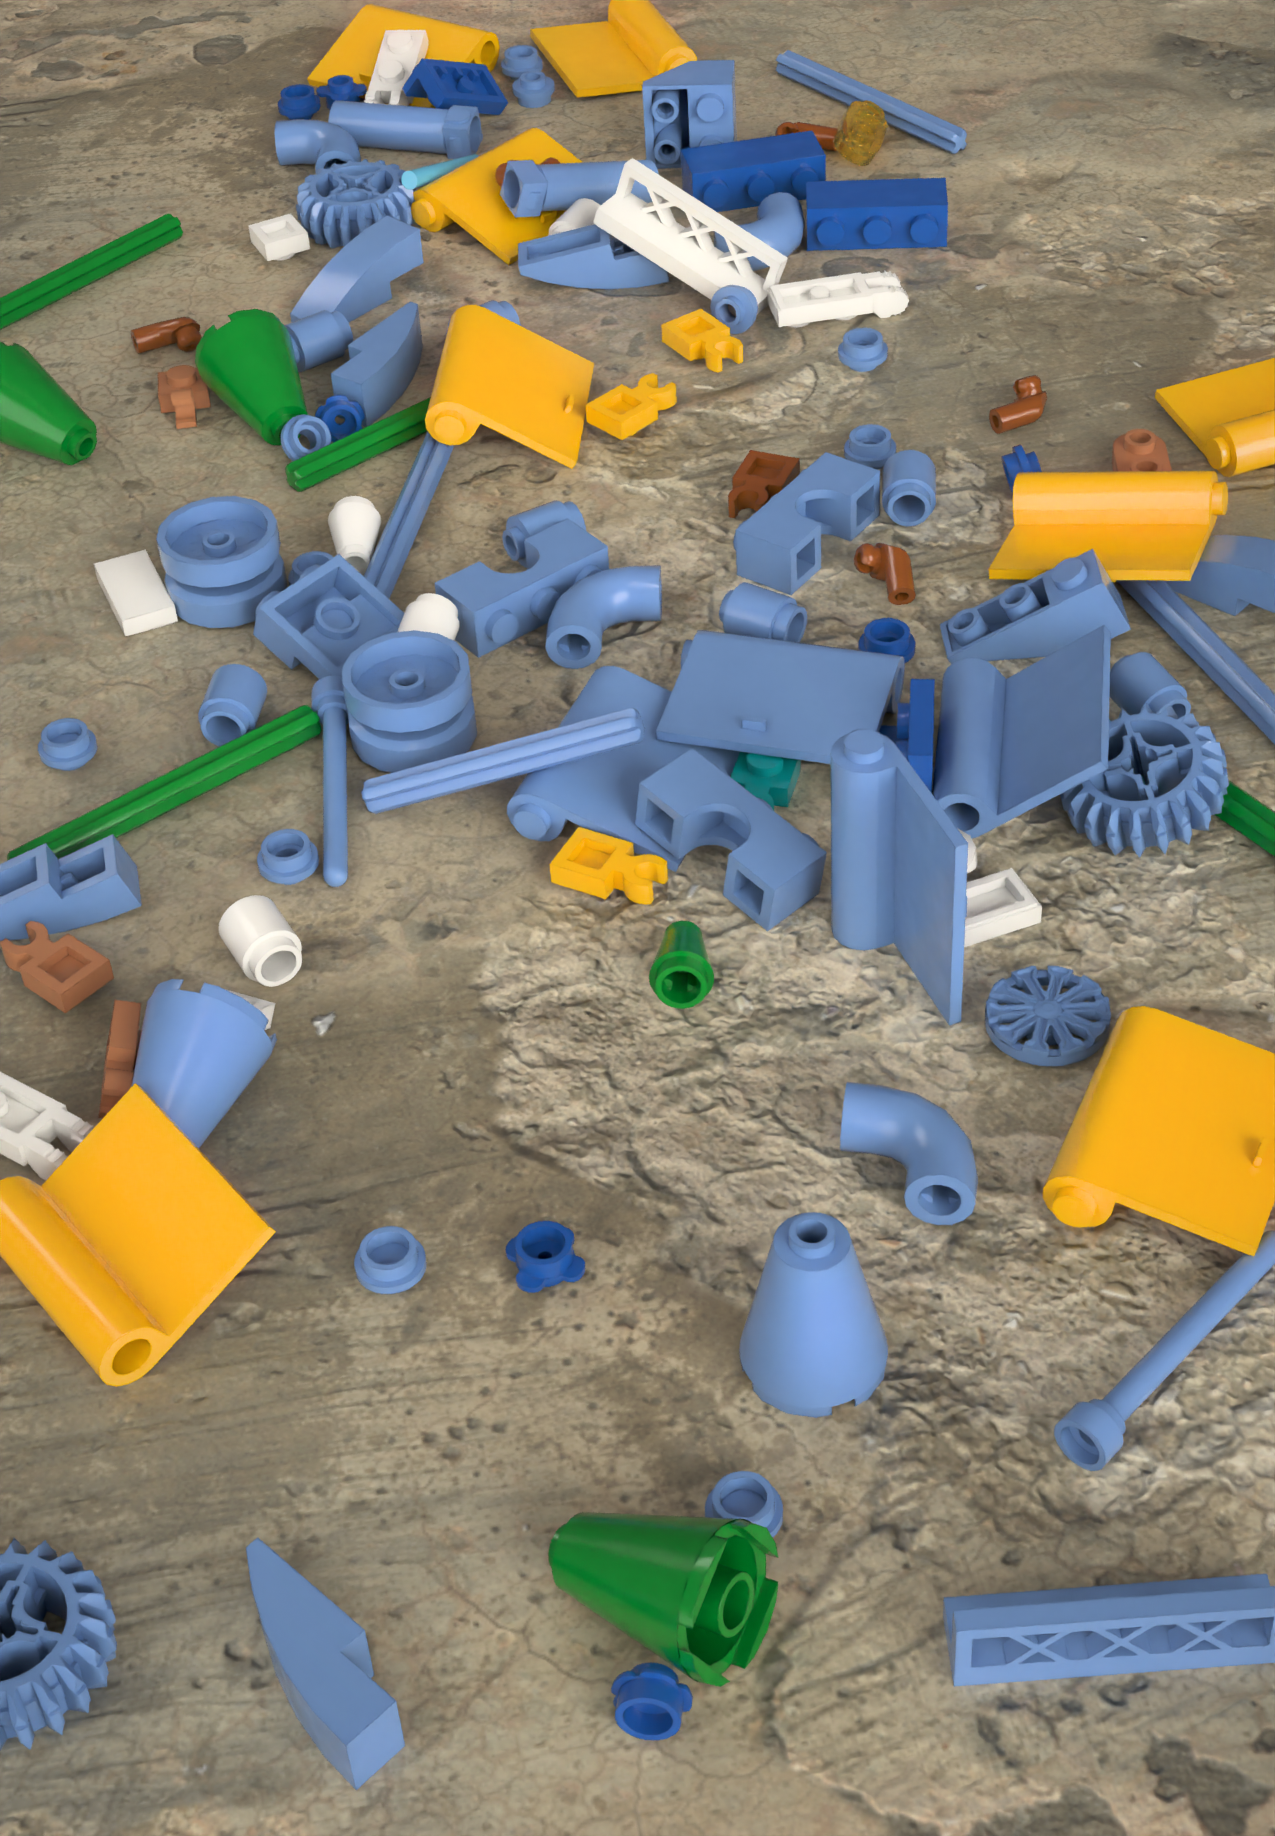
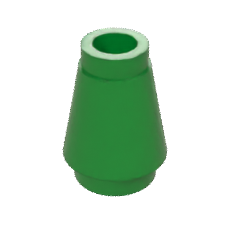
(681, 967)

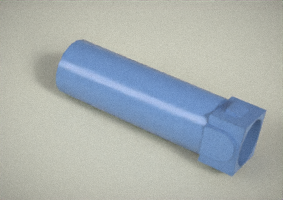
(410, 128)
(555, 187)

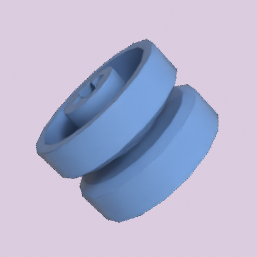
(220, 560)
(409, 700)

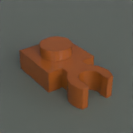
(759, 479)

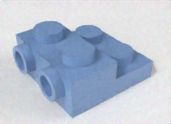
(324, 617)

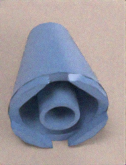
(199, 1053)
(813, 1322)

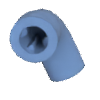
(314, 143)
(778, 225)
(598, 604)
(922, 1139)

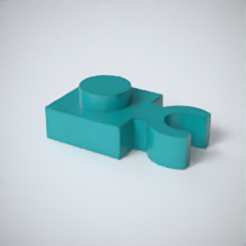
(767, 777)

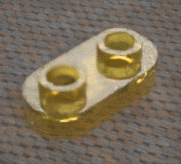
(860, 132)

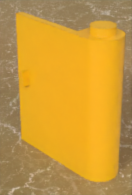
(360, 44)
(613, 53)
(474, 200)
(510, 383)
(1228, 416)
(1133, 520)
(1173, 1130)
(128, 1238)

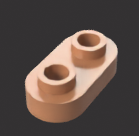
(1140, 452)

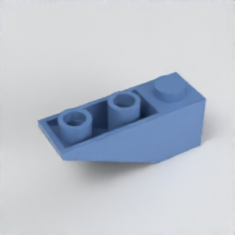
(1039, 614)

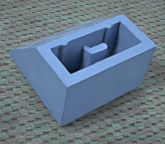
(689, 109)

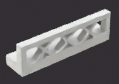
(681, 250)

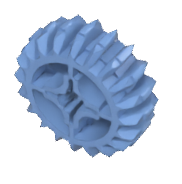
(350, 198)
(1182, 780)
(40, 1668)

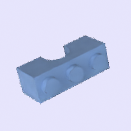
(783, 538)
(508, 605)
(699, 804)

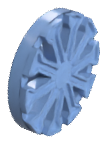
(1047, 1016)

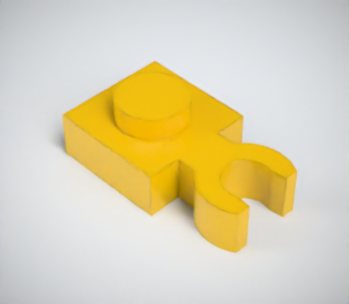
(700, 337)
(628, 410)
(602, 862)

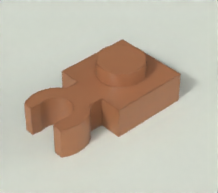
(57, 971)
(120, 1054)

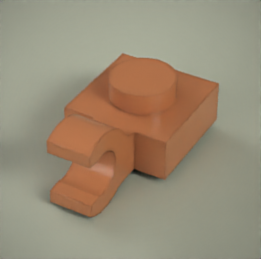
(183, 392)

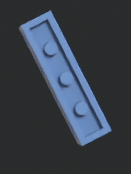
(1110, 1629)

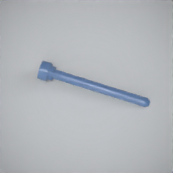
(329, 704)
(1095, 1429)

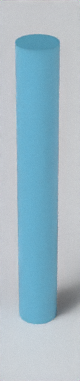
(424, 175)

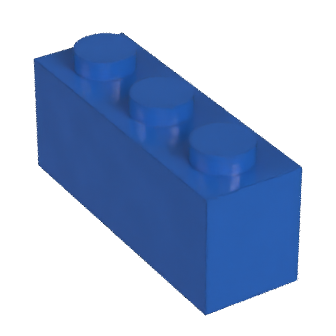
(750, 170)
(876, 214)

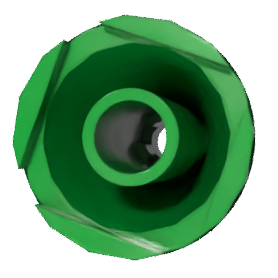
(253, 371)
(39, 412)
(673, 1584)

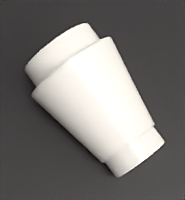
(355, 530)

